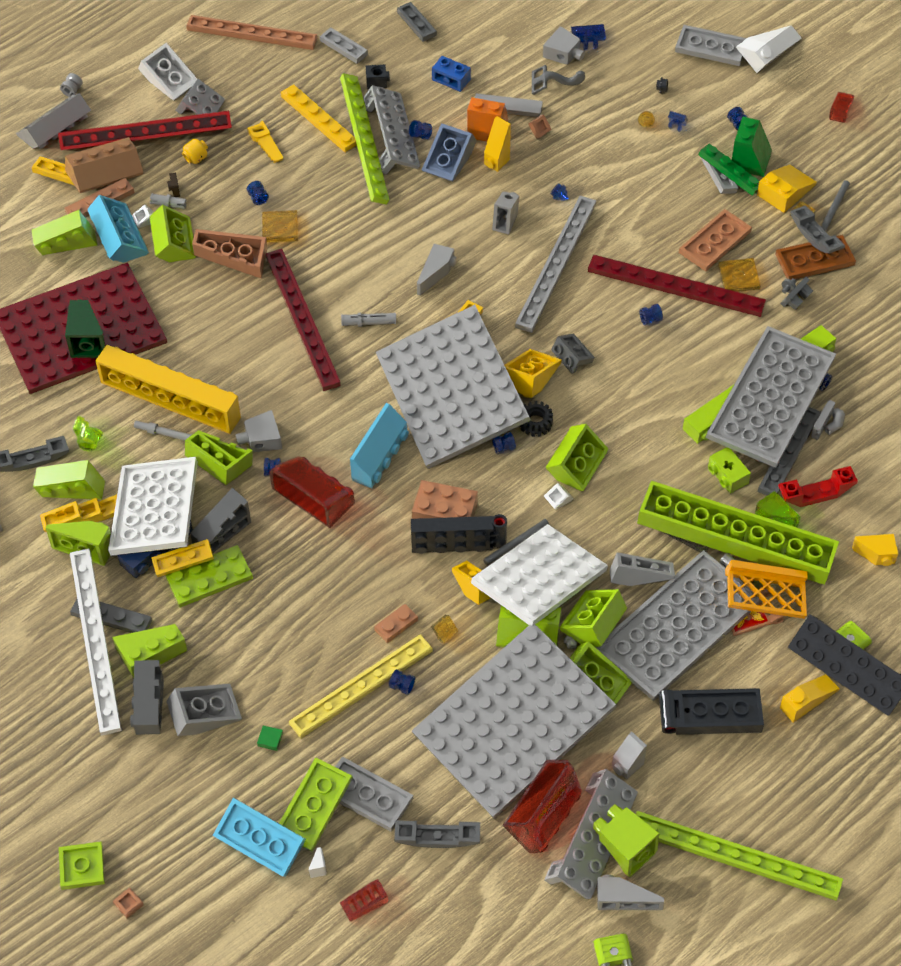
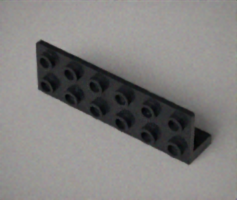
(848, 664)

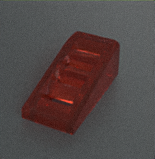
(840, 109)
(360, 894)

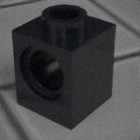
(377, 76)

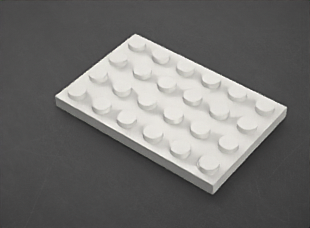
(153, 506)
(539, 575)

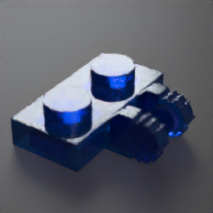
(589, 33)

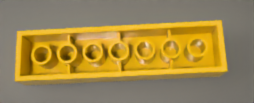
(168, 389)

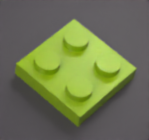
(81, 865)

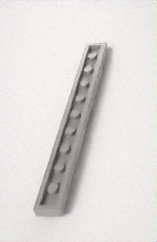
(555, 264)

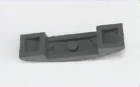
(813, 232)
(33, 457)
(437, 835)

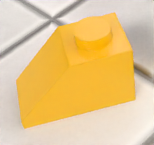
(877, 548)
(463, 575)

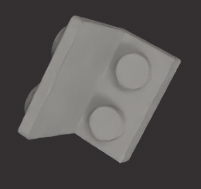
(200, 99)

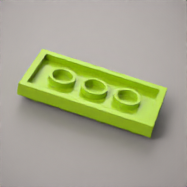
(210, 577)
(315, 801)

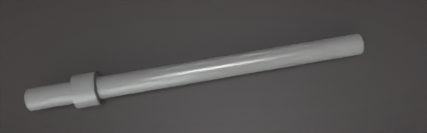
(153, 428)

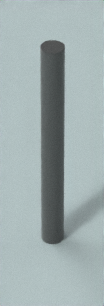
(835, 204)
(512, 544)

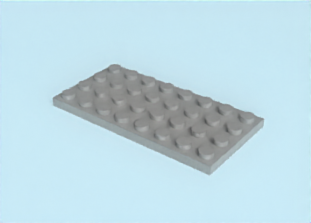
(771, 396)
(675, 626)

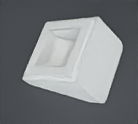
(142, 217)
(558, 496)
(317, 866)

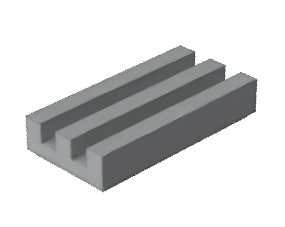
(823, 419)

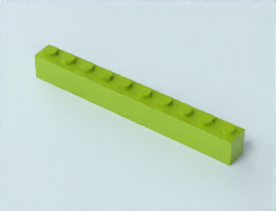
(700, 421)

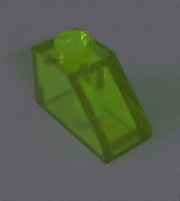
(777, 509)

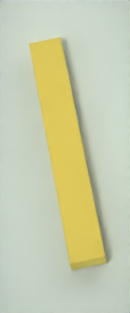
(360, 686)

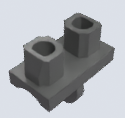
(790, 287)

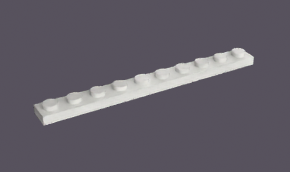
(95, 642)

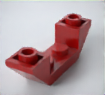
(841, 481)

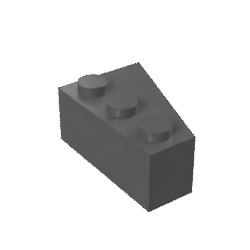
(223, 521)
(147, 697)

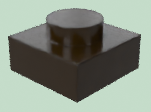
(173, 185)

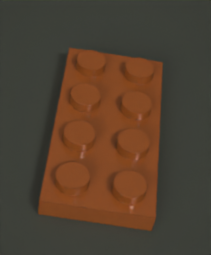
(807, 260)

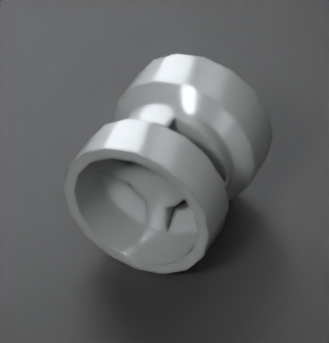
(71, 85)

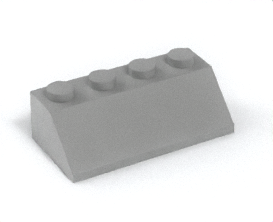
(54, 121)

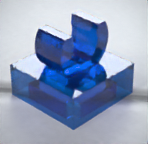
(676, 118)

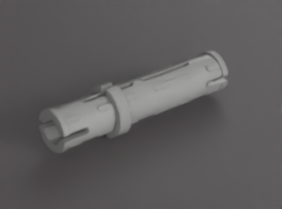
(368, 319)

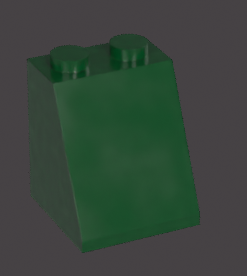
(83, 331)

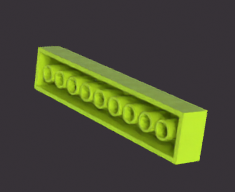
(736, 531)

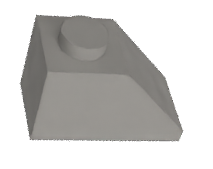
(629, 756)

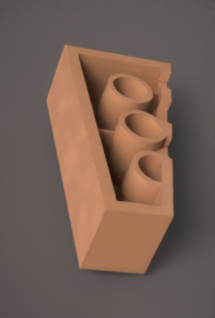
(232, 250)

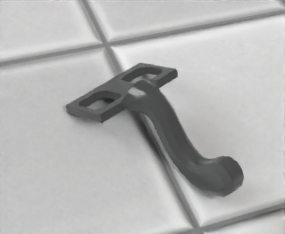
(578, 78)

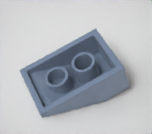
(449, 152)

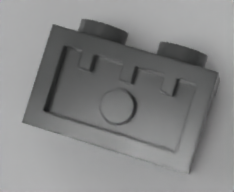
(571, 352)

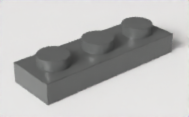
(416, 21)

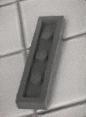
(119, 617)

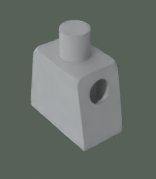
(563, 47)
(507, 205)
(261, 433)

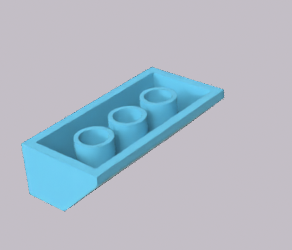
(117, 229)
(378, 447)

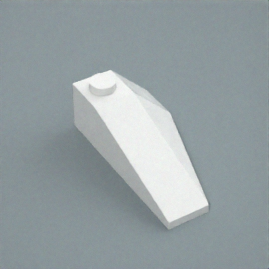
(766, 47)

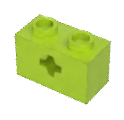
(729, 470)

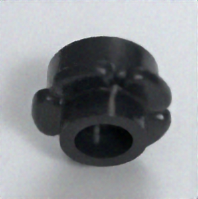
(662, 85)

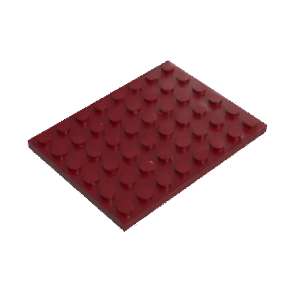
(37, 326)

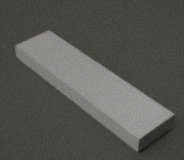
(516, 105)

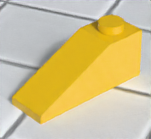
(498, 145)
(807, 697)

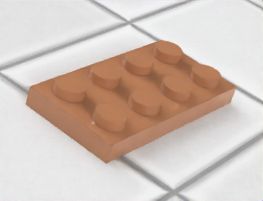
(715, 240)

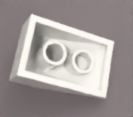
(167, 72)

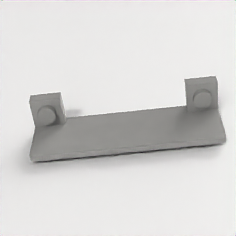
(394, 127)
(586, 853)

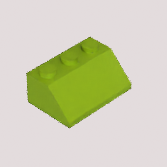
(172, 235)
(577, 457)
(594, 616)
(511, 626)

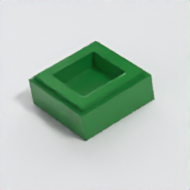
(269, 738)

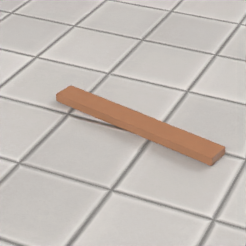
(252, 32)

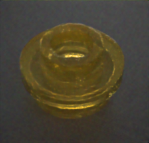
(646, 119)

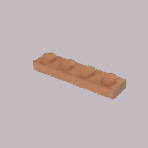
(115, 191)

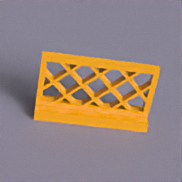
(766, 576)

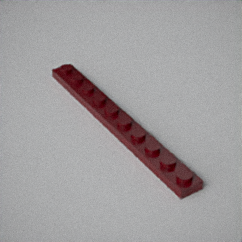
(677, 285)
(303, 320)

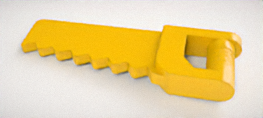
(265, 141)

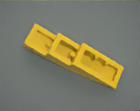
(88, 511)

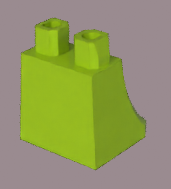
(627, 838)

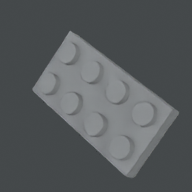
(709, 45)
(373, 796)

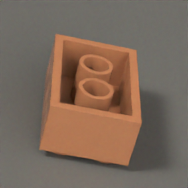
(444, 501)

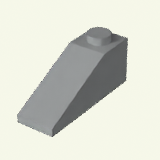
(436, 267)
(637, 570)
(620, 894)

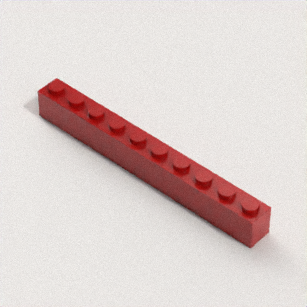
(145, 130)

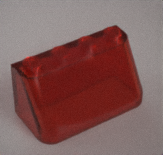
(312, 490)
(544, 805)

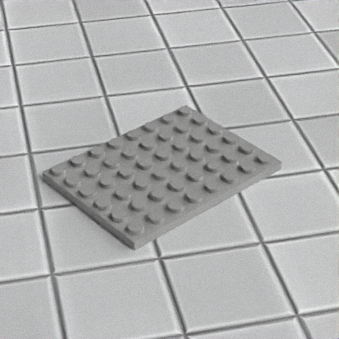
(452, 386)
(513, 718)

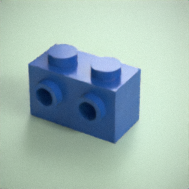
(451, 73)

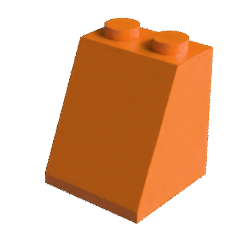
(482, 115)

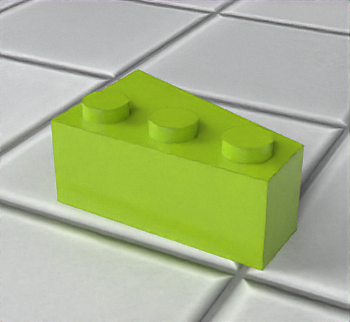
(64, 234)
(217, 457)
(69, 480)
(150, 644)

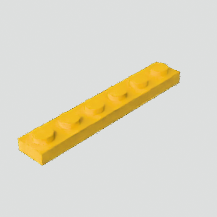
(319, 118)

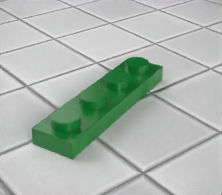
(729, 169)

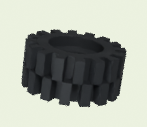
(538, 427)

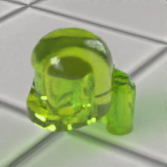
(86, 436)

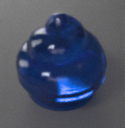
(559, 192)

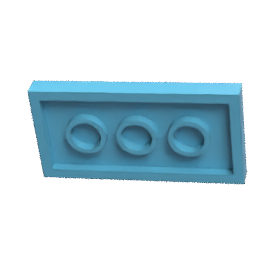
(259, 837)

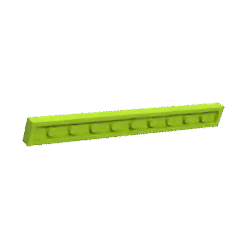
(364, 139)
(744, 857)

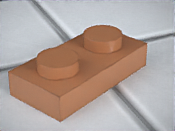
(396, 623)

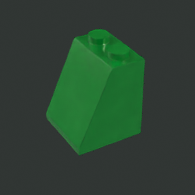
(752, 147)

